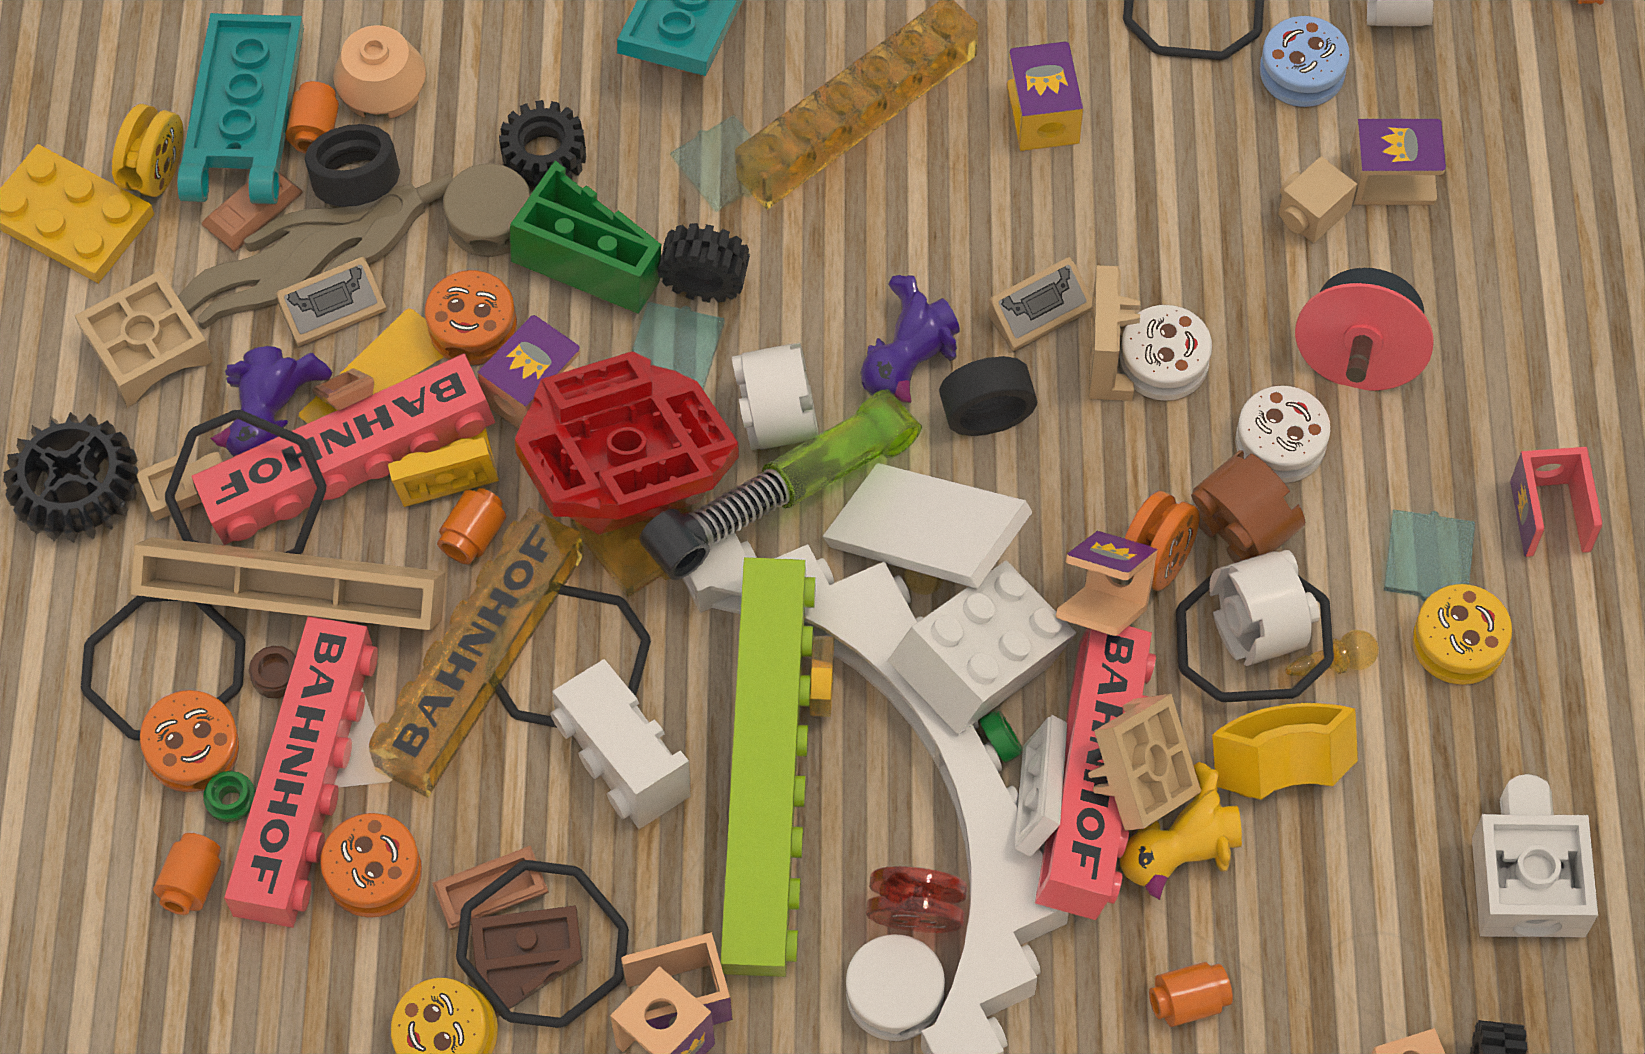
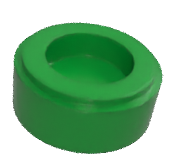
(1001, 736)

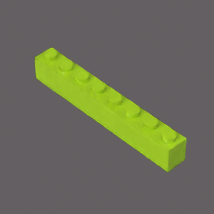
(765, 768)

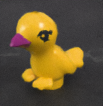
(1198, 834)

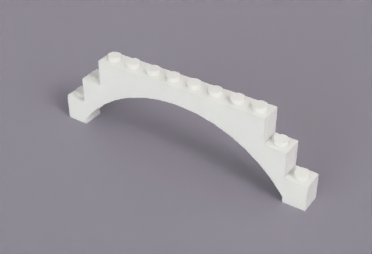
(868, 622)

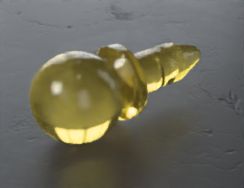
(1354, 651)

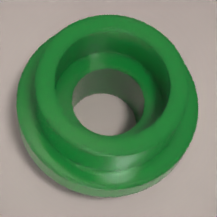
(226, 783)

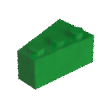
(583, 243)

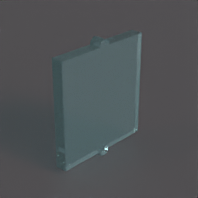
(712, 163)
(679, 340)
(1427, 553)

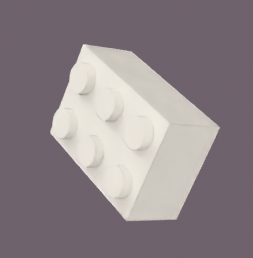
(981, 647)

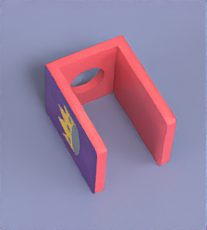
(1575, 472)

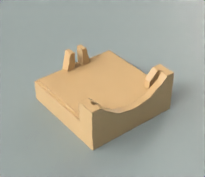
(1107, 323)
(143, 336)
(1145, 761)

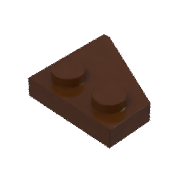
(526, 950)

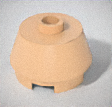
(379, 72)

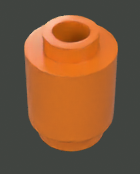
(311, 114)
(471, 525)
(188, 874)
(1190, 993)

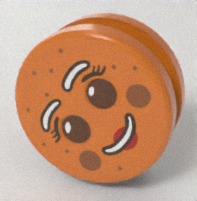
(470, 316)
(1167, 528)
(189, 740)
(371, 865)

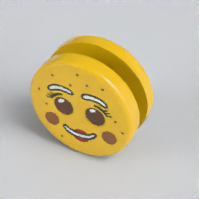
(147, 150)
(1462, 634)
(444, 1019)

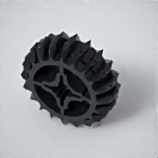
(72, 495)

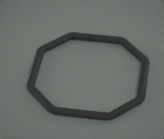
(1195, 53)
(264, 425)
(119, 617)
(638, 666)
(1258, 695)
(483, 986)

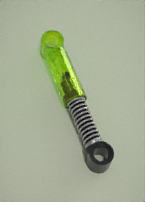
(876, 429)

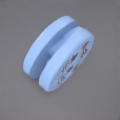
(1304, 61)

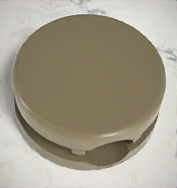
(482, 206)

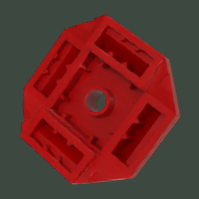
(622, 442)

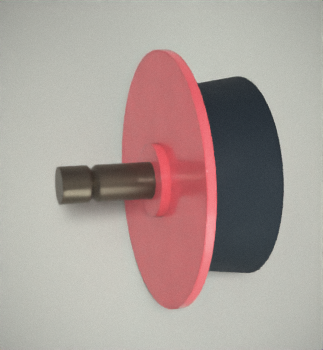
(1365, 330)

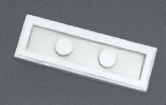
(1041, 785)

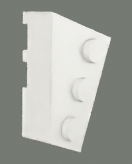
(621, 744)

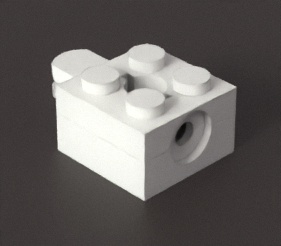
(1533, 867)

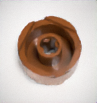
(1246, 507)

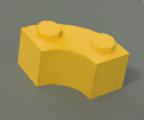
(1285, 748)

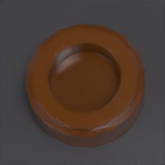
(271, 670)

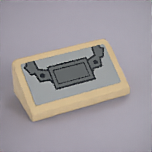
(330, 301)
(1040, 304)

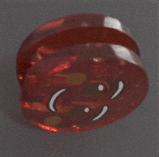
(916, 899)

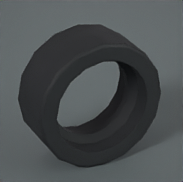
(355, 185)
(988, 396)

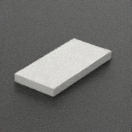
(928, 525)

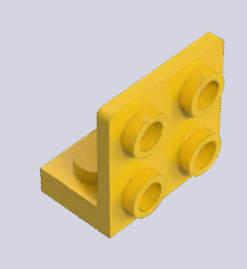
(446, 471)

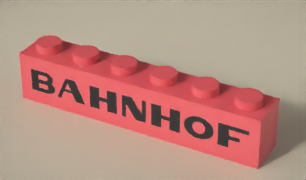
(348, 447)
(301, 773)
(1084, 849)

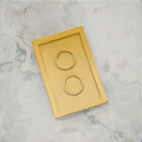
(70, 213)

